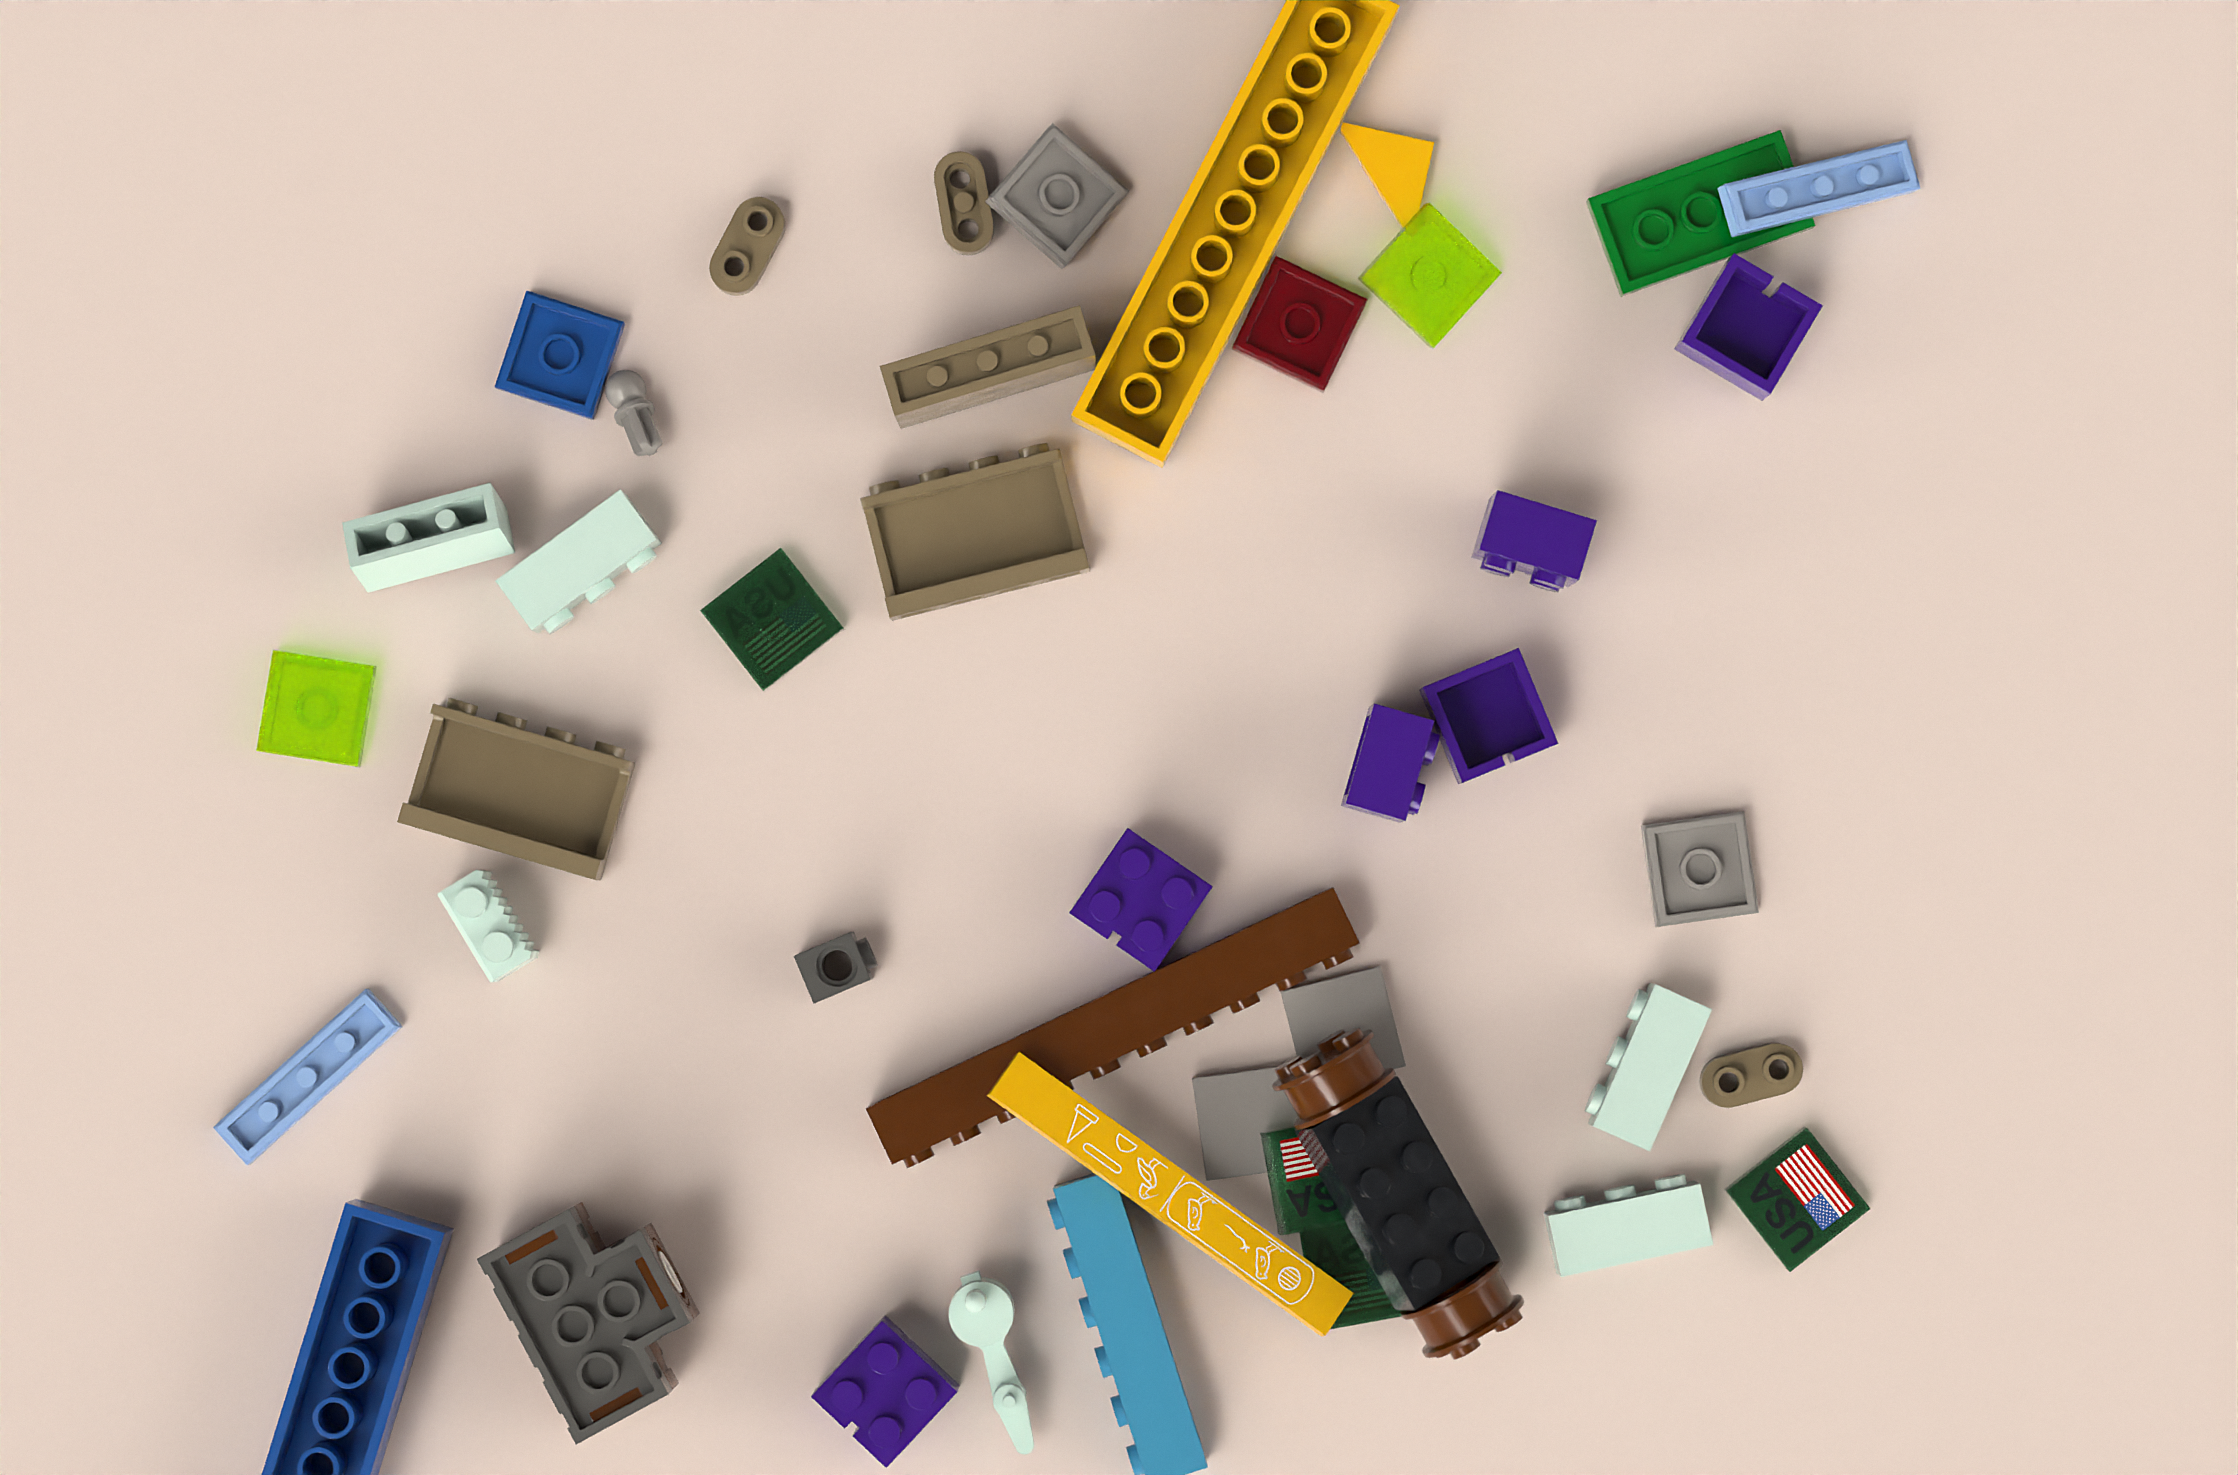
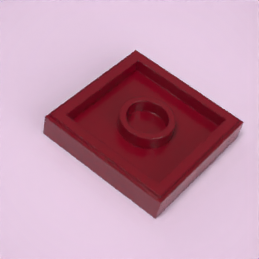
(1299, 324)

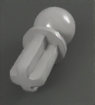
(627, 393)

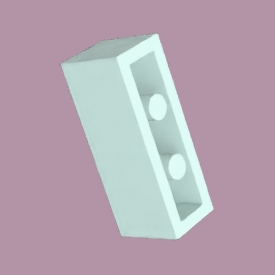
(428, 537)
(580, 564)
(1647, 1065)
(1627, 1225)

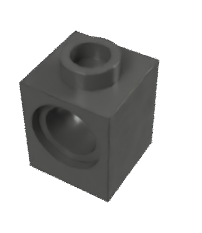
(813, 970)

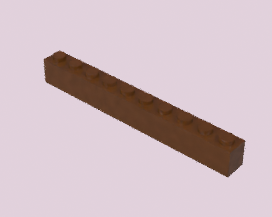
(1119, 1023)

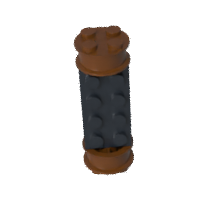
(1397, 1194)

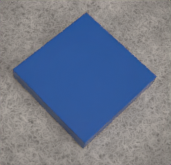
(559, 355)

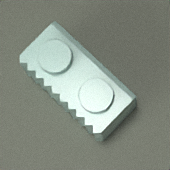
(488, 925)

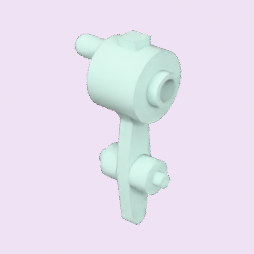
(982, 1317)

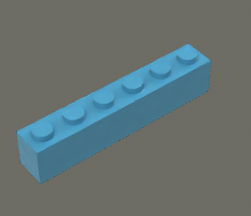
(1129, 1326)

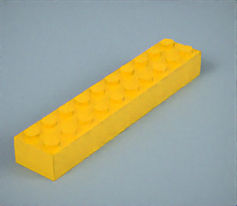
(1231, 222)

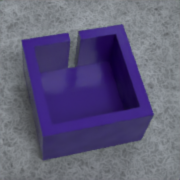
(1745, 331)
(1533, 540)
(1488, 715)
(1389, 764)
(1141, 899)
(886, 1391)

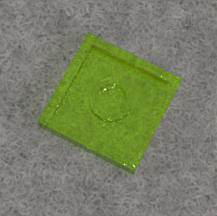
(1429, 275)
(316, 708)

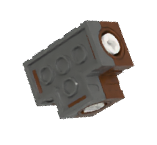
(592, 1315)

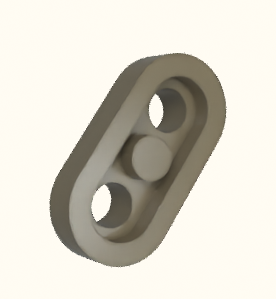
(963, 204)
(747, 245)
(1752, 1075)

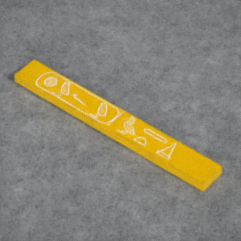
(1170, 1194)

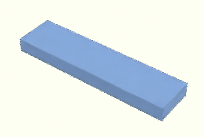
(1818, 188)
(307, 1076)

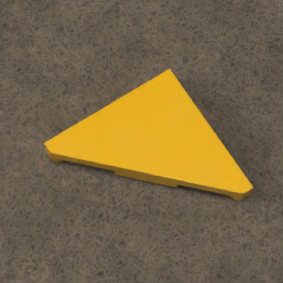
(1394, 166)

